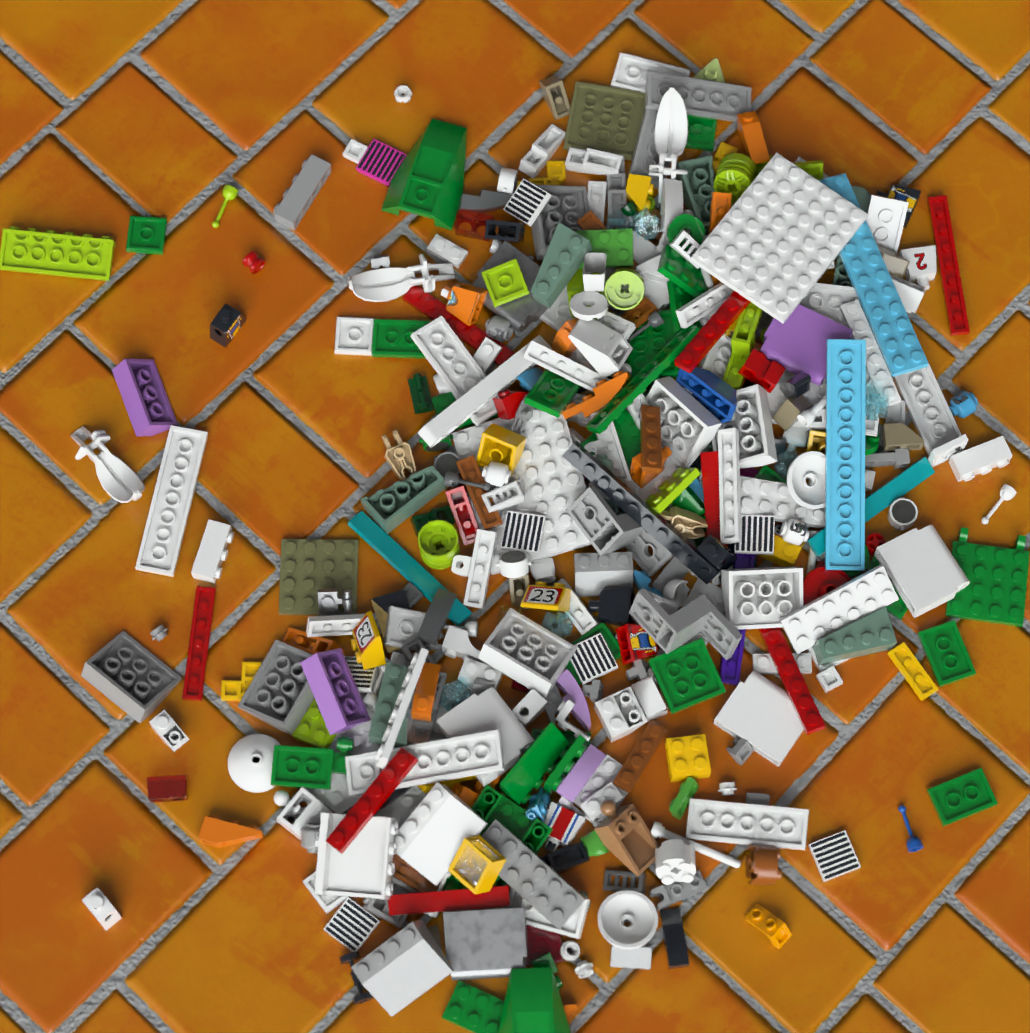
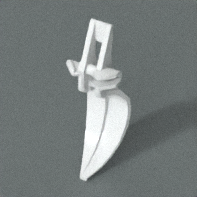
(669, 135)
(393, 282)
(113, 473)

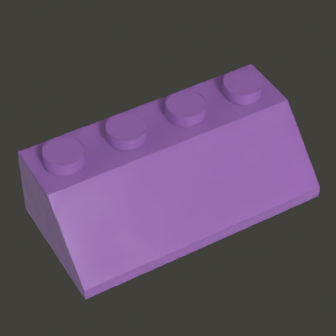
(144, 396)
(335, 691)

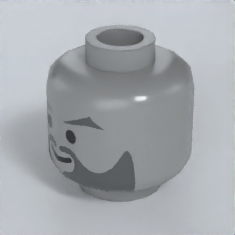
(499, 328)

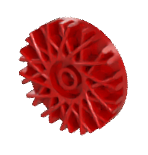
(820, 581)

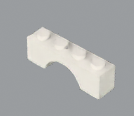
(458, 644)

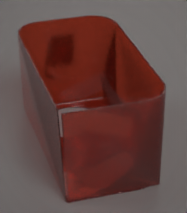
(471, 217)
(167, 788)

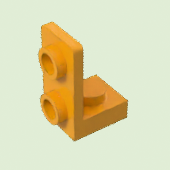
(769, 925)

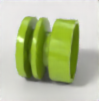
(735, 175)
(624, 300)
(437, 535)

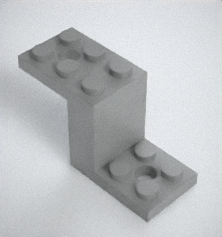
(614, 532)
(684, 624)

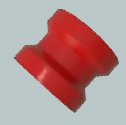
(253, 262)
(874, 539)

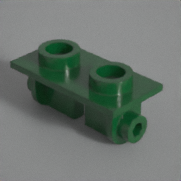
(420, 394)

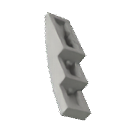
(616, 193)
(422, 730)

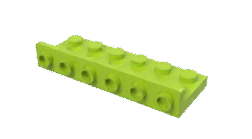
(56, 253)

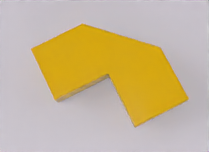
(555, 174)
(235, 689)

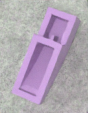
(572, 691)
(581, 773)

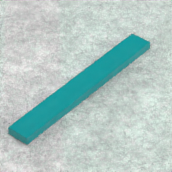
(883, 497)
(404, 563)

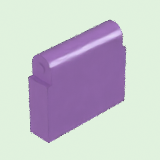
(802, 342)

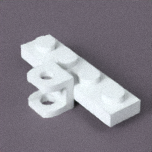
(703, 306)
(609, 445)
(477, 568)

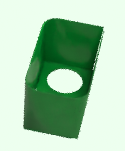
(689, 501)

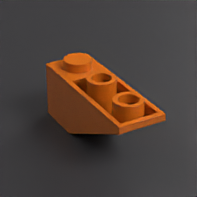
(224, 833)

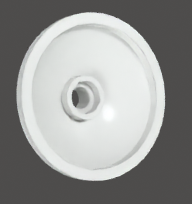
(809, 466)
(243, 771)
(631, 908)

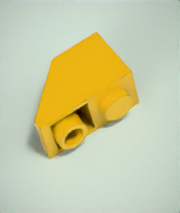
(639, 190)

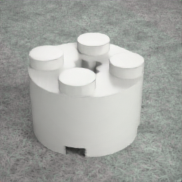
(675, 861)

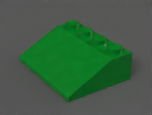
(534, 765)

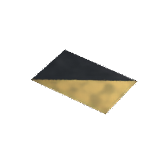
(381, 606)

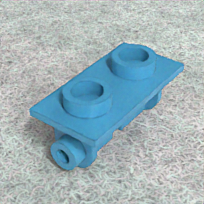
(538, 805)

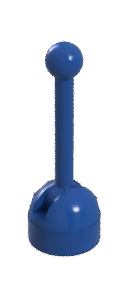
(913, 842)

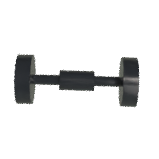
(362, 997)

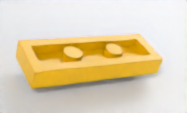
(912, 671)

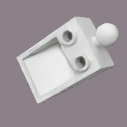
(601, 347)
(302, 816)

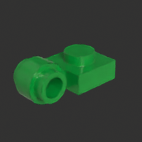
(345, 745)
(546, 961)

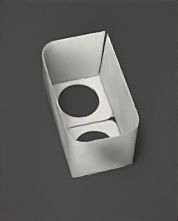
(594, 263)
(649, 698)

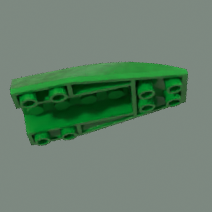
(431, 175)
(492, 806)
(533, 1003)

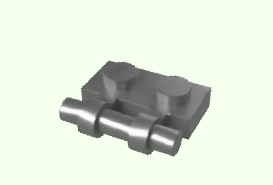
(329, 599)

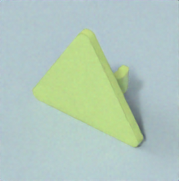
(711, 72)

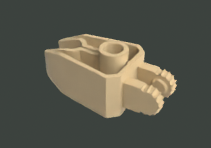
(399, 456)
(685, 522)

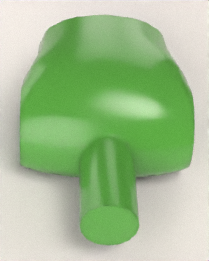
(593, 844)

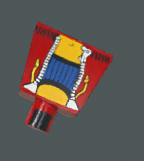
(635, 643)

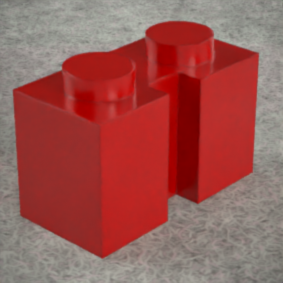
(761, 370)

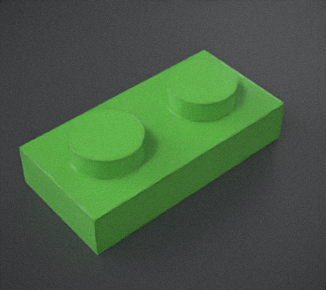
(680, 803)

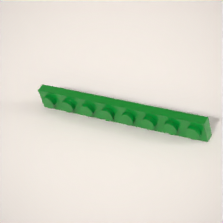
(641, 380)

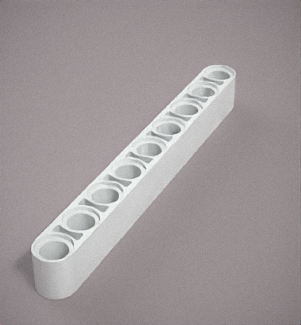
(478, 396)

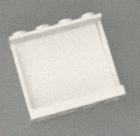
(364, 866)

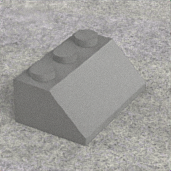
(602, 572)

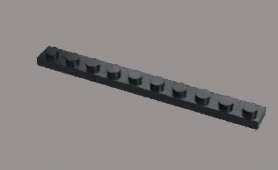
(640, 512)

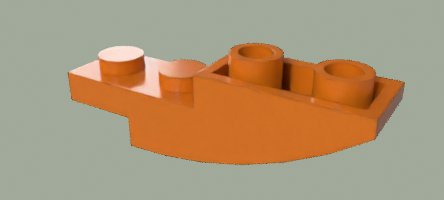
(603, 394)

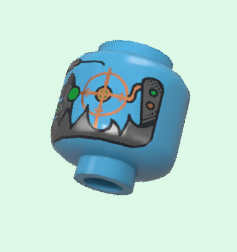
(963, 404)

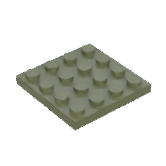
(605, 119)
(314, 566)

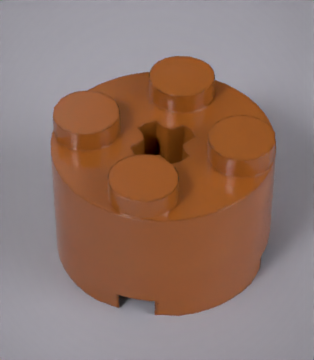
(763, 864)

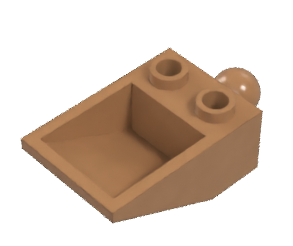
(627, 836)

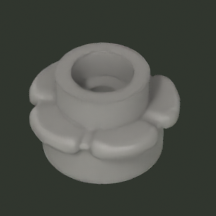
(159, 633)

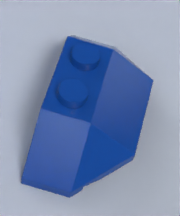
(710, 392)

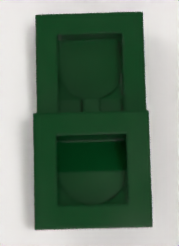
(442, 513)

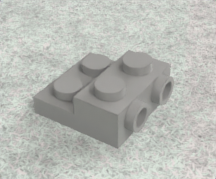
(380, 906)

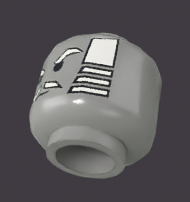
(310, 837)

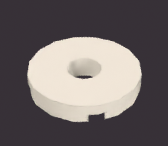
(597, 302)

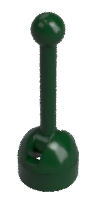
(629, 210)

